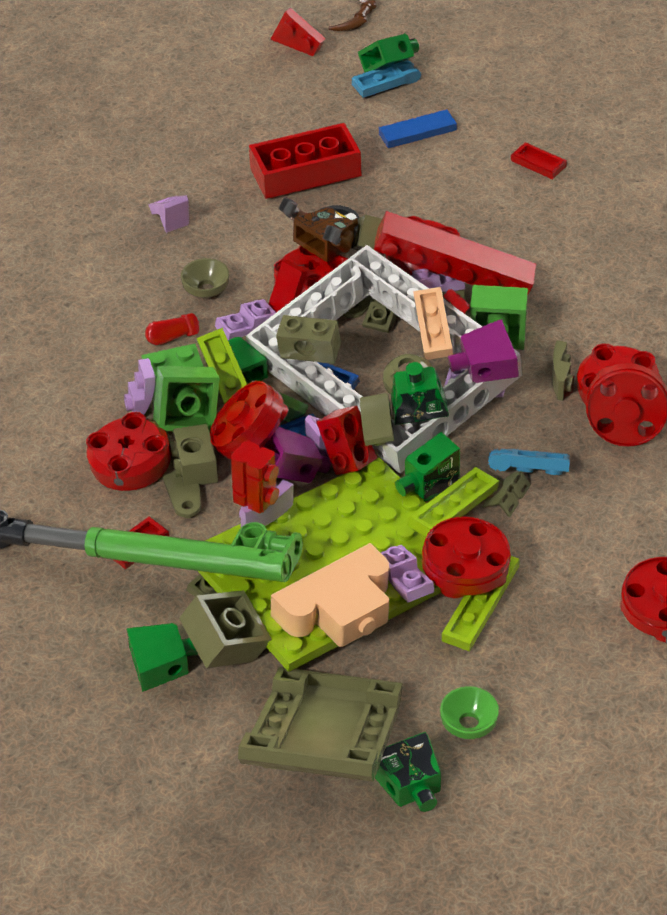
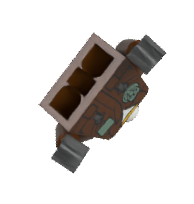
(322, 231)

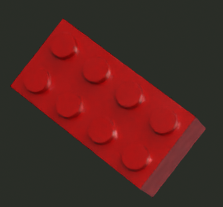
(305, 160)

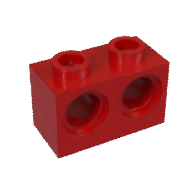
(345, 440)

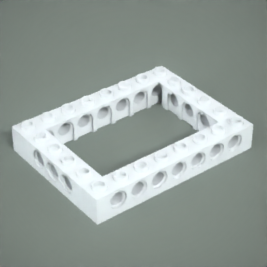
(333, 296)

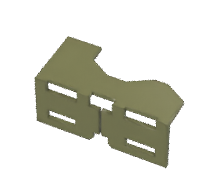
(513, 496)

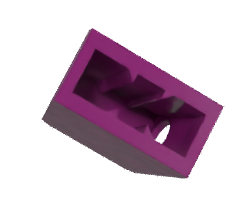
(486, 354)
(297, 456)

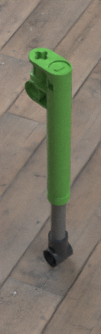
(252, 554)

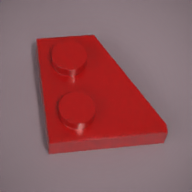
(297, 34)

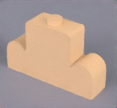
(341, 598)

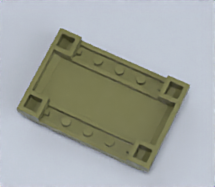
(323, 724)

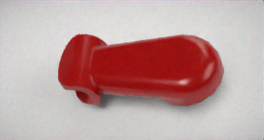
(167, 330)

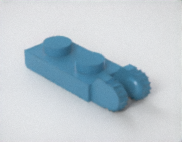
(385, 78)
(529, 460)

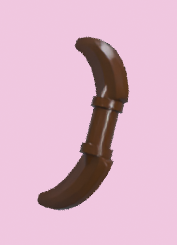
(359, 18)

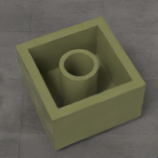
(225, 628)

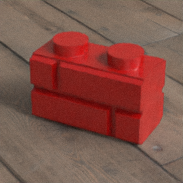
(254, 477)

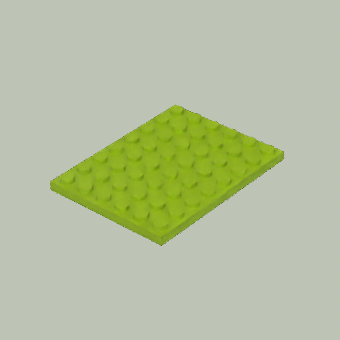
(333, 523)

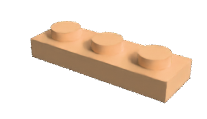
(433, 323)

